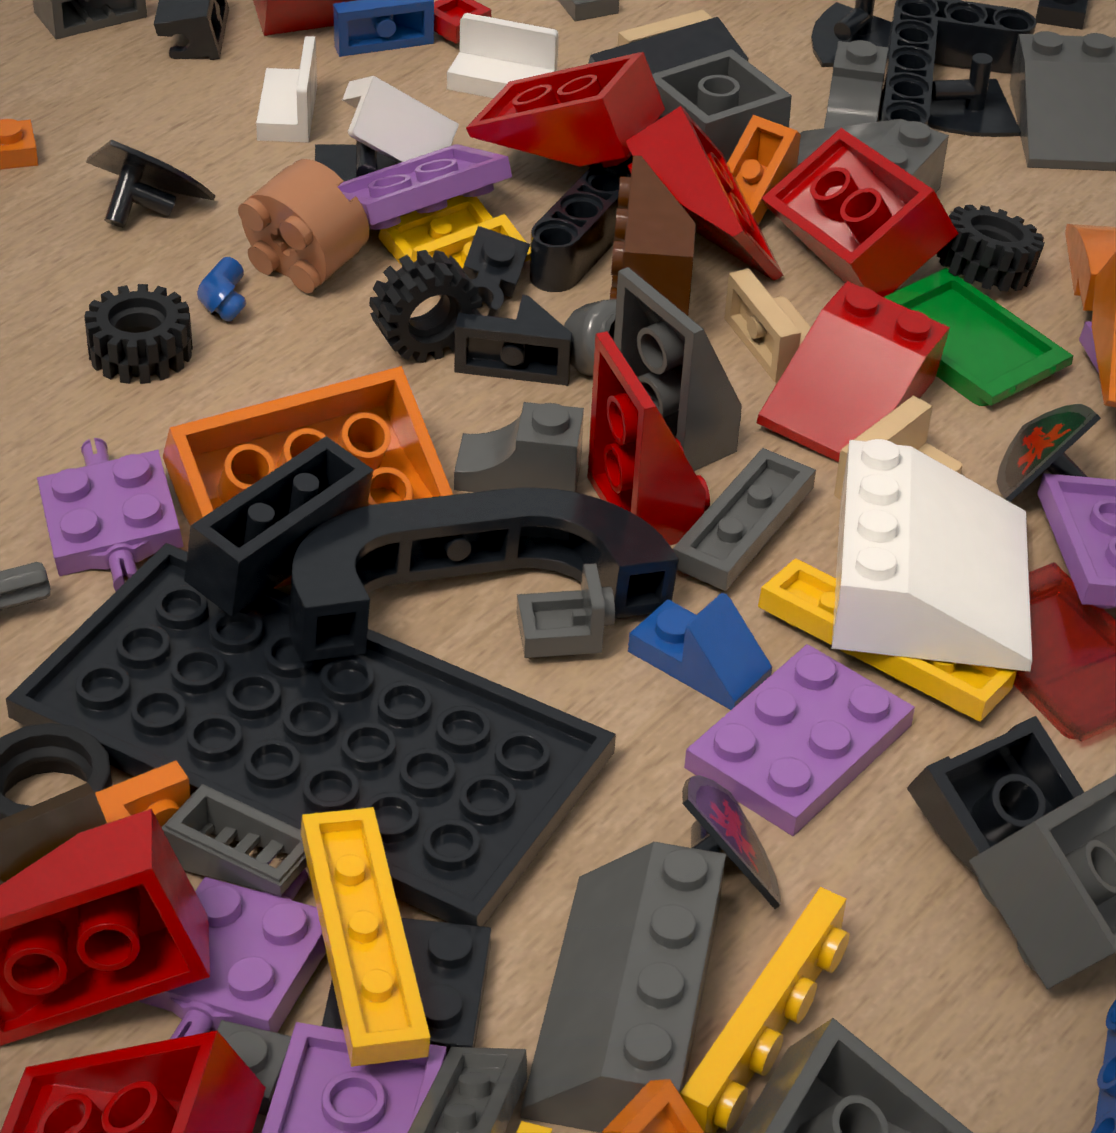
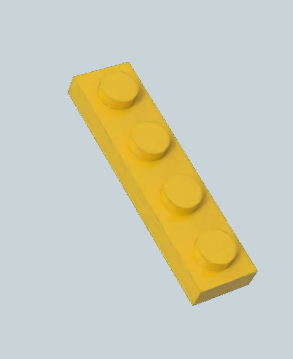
(807, 601)
(364, 938)
(780, 994)

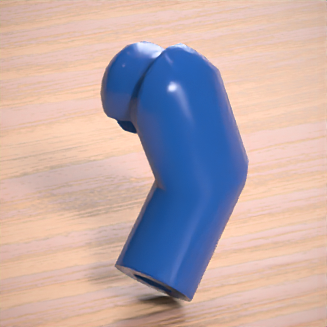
(217, 289)

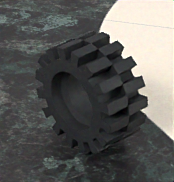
(992, 248)
(412, 286)
(138, 333)

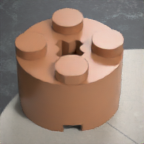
(303, 225)

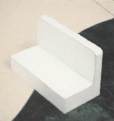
(500, 52)
(289, 100)
(395, 121)

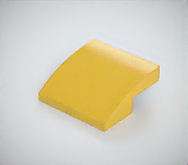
(445, 230)

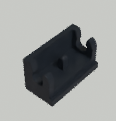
(198, 20)

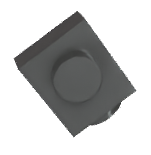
(566, 619)

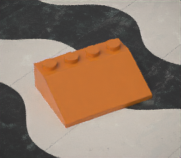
(365, 415)

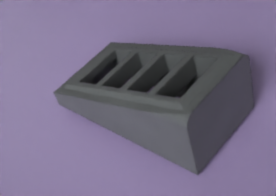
(231, 820)

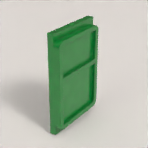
(987, 346)

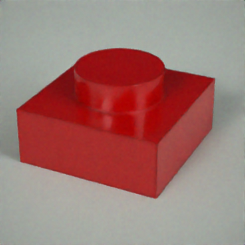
(448, 15)

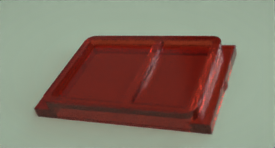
(1071, 657)

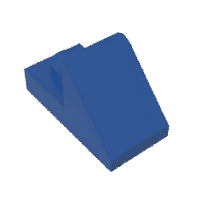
(382, 25)
(704, 650)

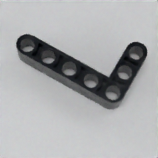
(947, 35)
(576, 229)

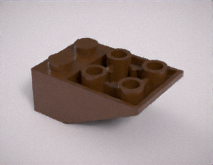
(653, 236)

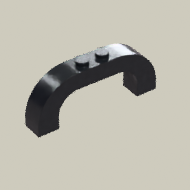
(467, 537)

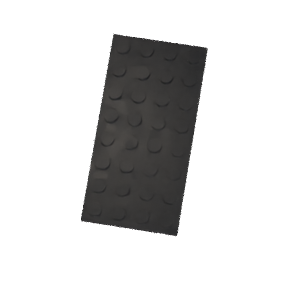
(453, 763)

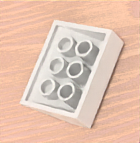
(929, 563)

